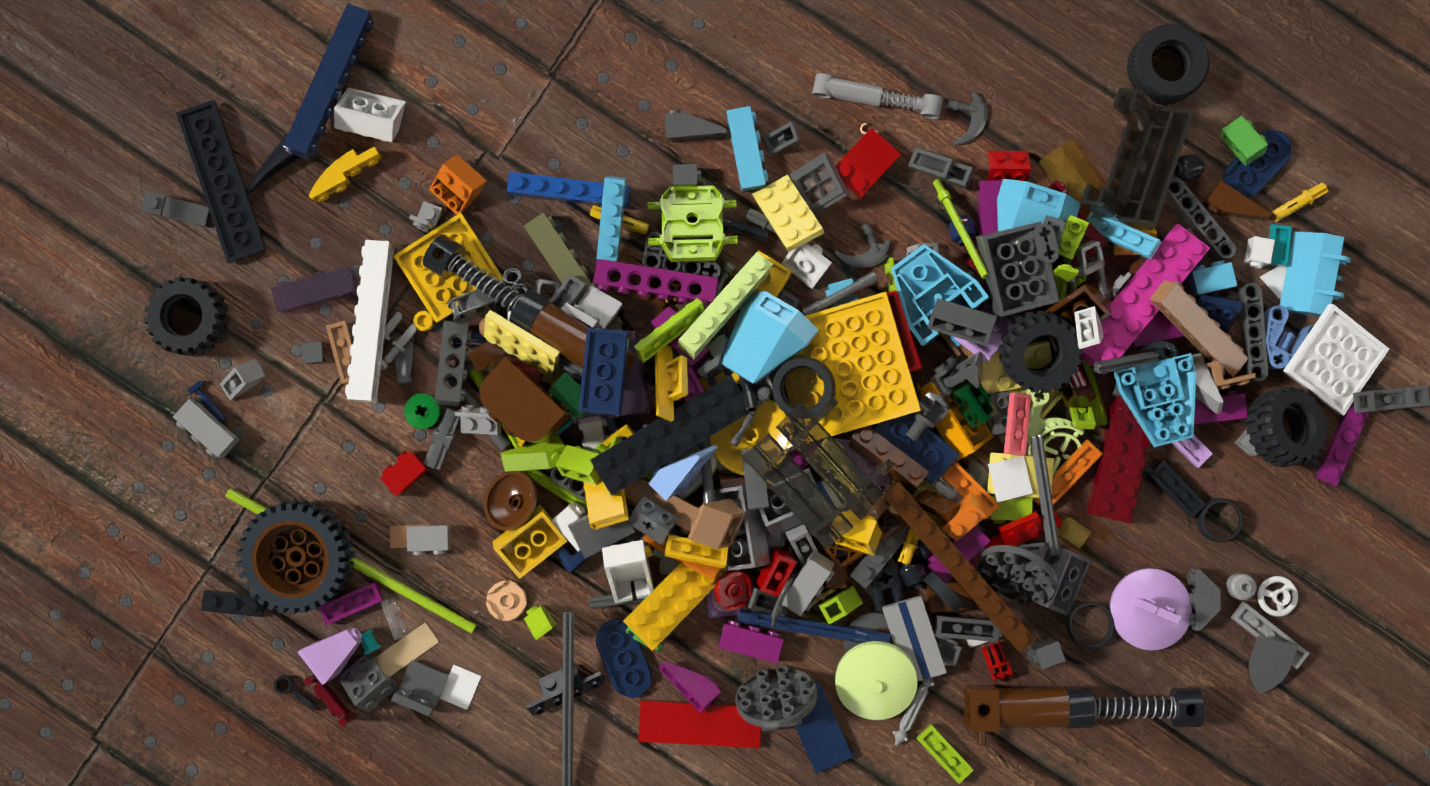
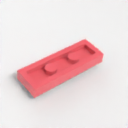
(1017, 424)

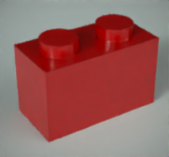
(403, 473)
(776, 574)

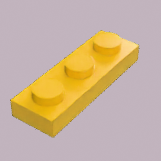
(695, 552)

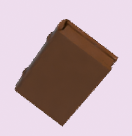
(937, 606)

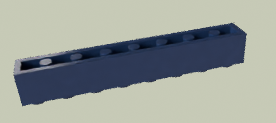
(328, 82)

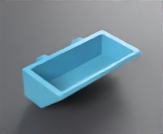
(1312, 273)

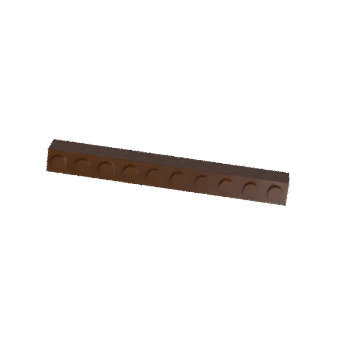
(958, 566)

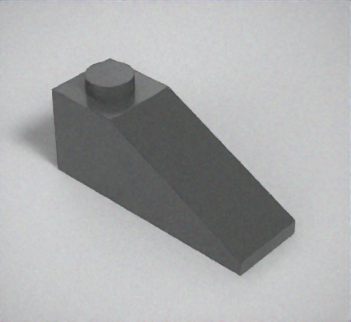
(688, 127)

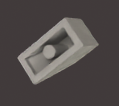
(242, 379)

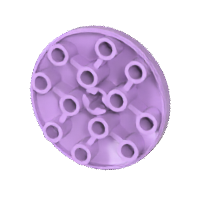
(1150, 609)

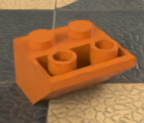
(457, 184)

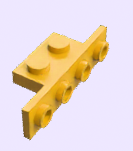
(670, 381)

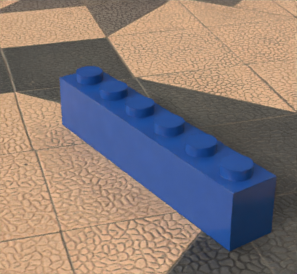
(558, 189)

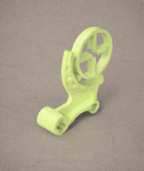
(1041, 426)

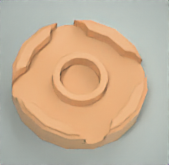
(506, 600)

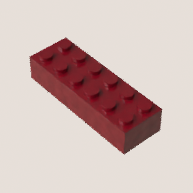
(1120, 466)

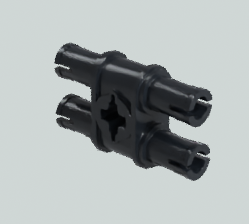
(894, 583)

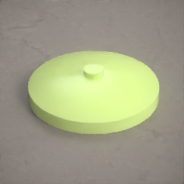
(876, 680)

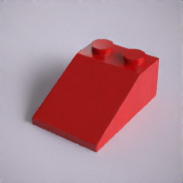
(866, 163)

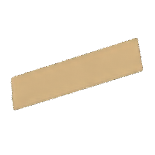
(406, 650)

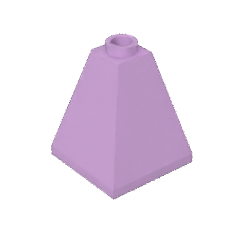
(331, 654)

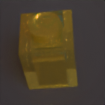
(1073, 532)

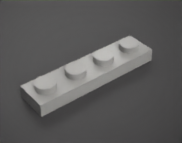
(1259, 626)

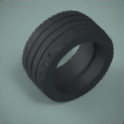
(803, 362)

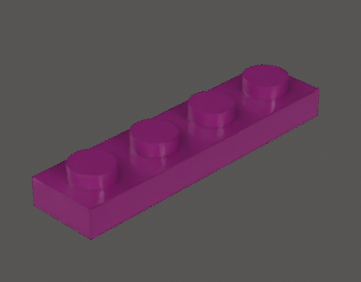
(1341, 446)

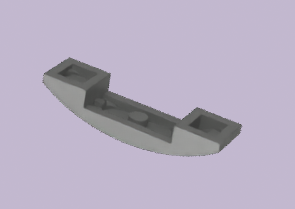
(1391, 399)

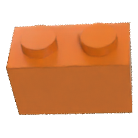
(967, 516)

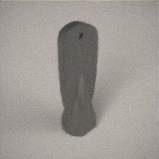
(404, 363)

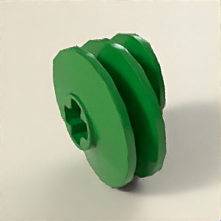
(412, 409)

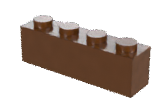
(878, 450)

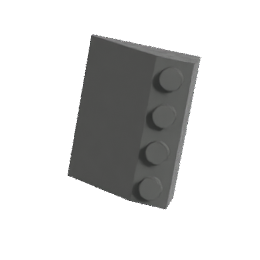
(1015, 272)

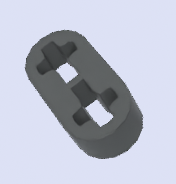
(1050, 242)

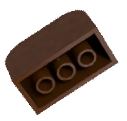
(521, 404)

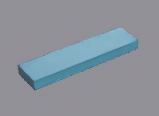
(1125, 236)

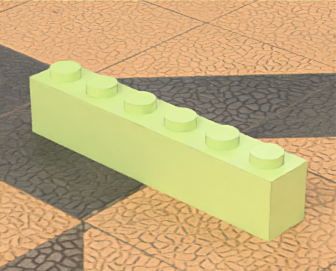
(725, 305)

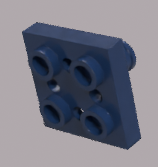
(1220, 310)

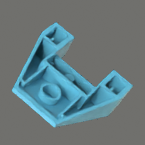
(929, 276)

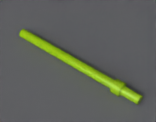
(945, 198)

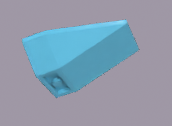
(1029, 203)
(766, 336)
(1161, 398)

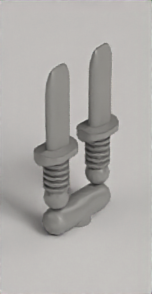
(400, 343)

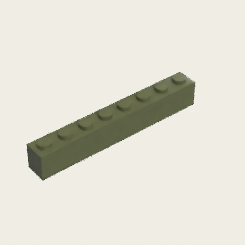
(559, 257)

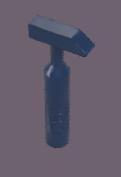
(207, 401)

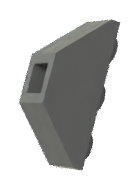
(1203, 597)

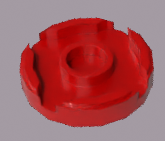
(733, 590)

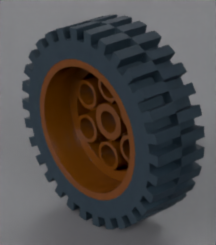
(277, 583)

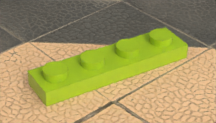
(669, 330)

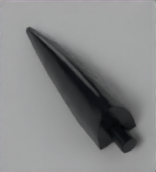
(275, 162)

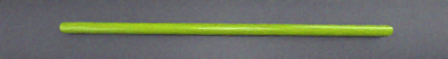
(373, 573)

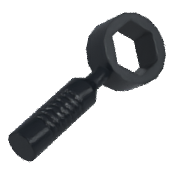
(298, 695)

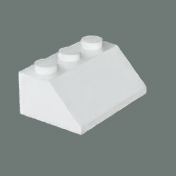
(369, 114)

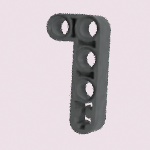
(657, 252)

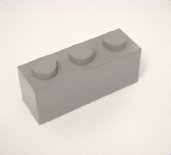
(205, 428)
(808, 583)

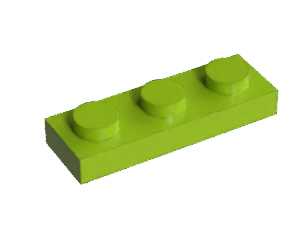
(944, 754)

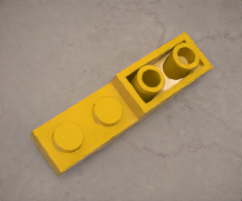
(335, 176)

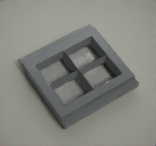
(819, 183)

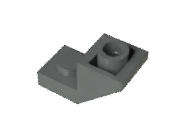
(714, 367)

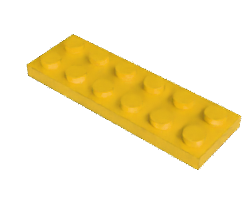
(669, 604)

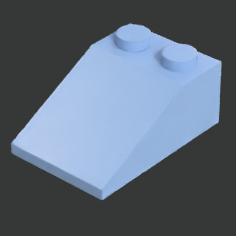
(678, 475)

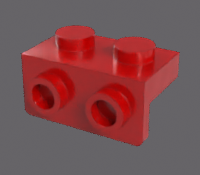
(1008, 165)

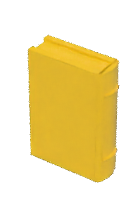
(604, 508)

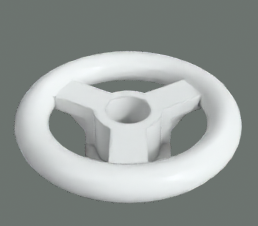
(1285, 596)

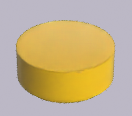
(423, 321)

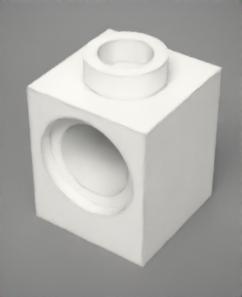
(1259, 252)

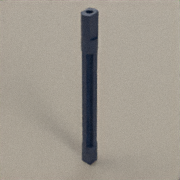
(812, 627)

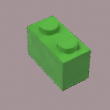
(1244, 140)

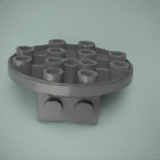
(1019, 572)
(776, 700)

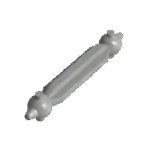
(912, 711)

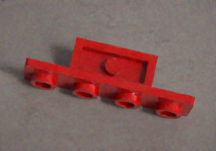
(1021, 530)

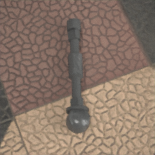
(727, 268)
(763, 394)

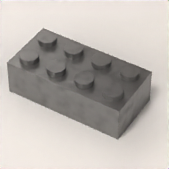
(750, 542)

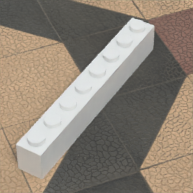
(370, 321)

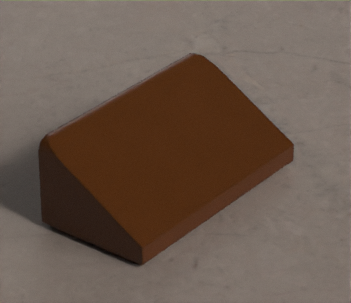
(937, 505)

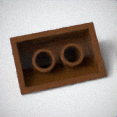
(1079, 300)

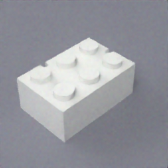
(626, 564)

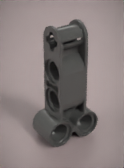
(477, 305)

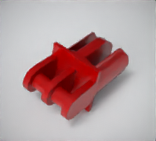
(997, 663)

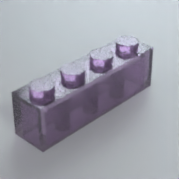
(315, 289)

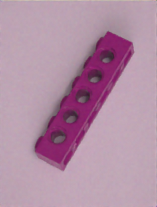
(606, 268)

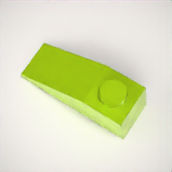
(533, 455)

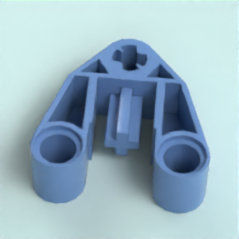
(1273, 330)

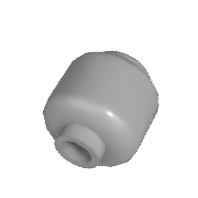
(1241, 586)

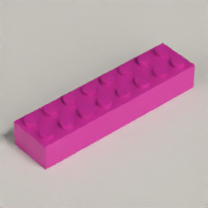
(1132, 307)

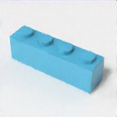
(746, 149)
(611, 218)

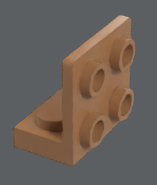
(1217, 373)

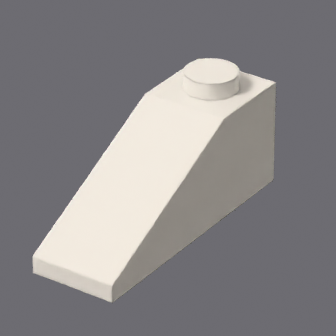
(1088, 327)

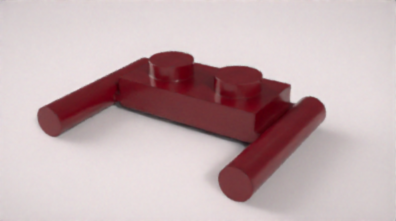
(335, 704)

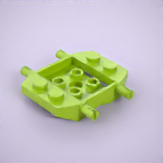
(687, 201)

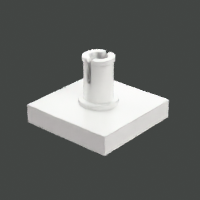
(807, 263)

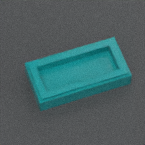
(1282, 242)

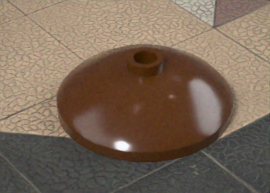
(502, 500)

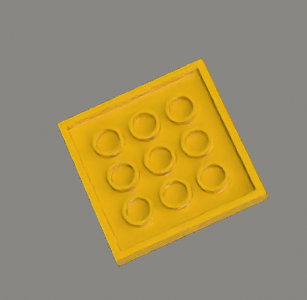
(430, 287)

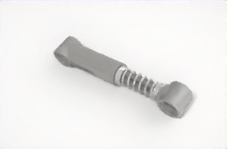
(829, 87)

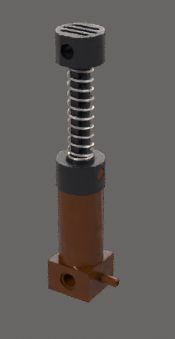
(529, 310)
(1070, 708)

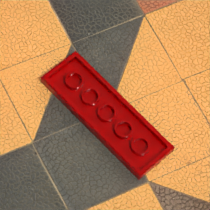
(683, 724)

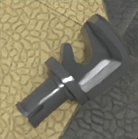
(932, 411)

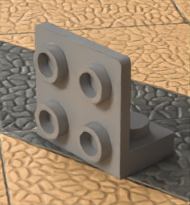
(594, 308)

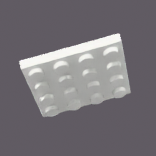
(1336, 359)

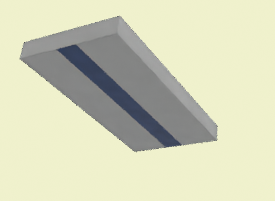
(915, 636)

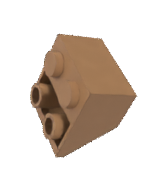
(717, 523)

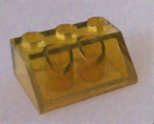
(1070, 167)

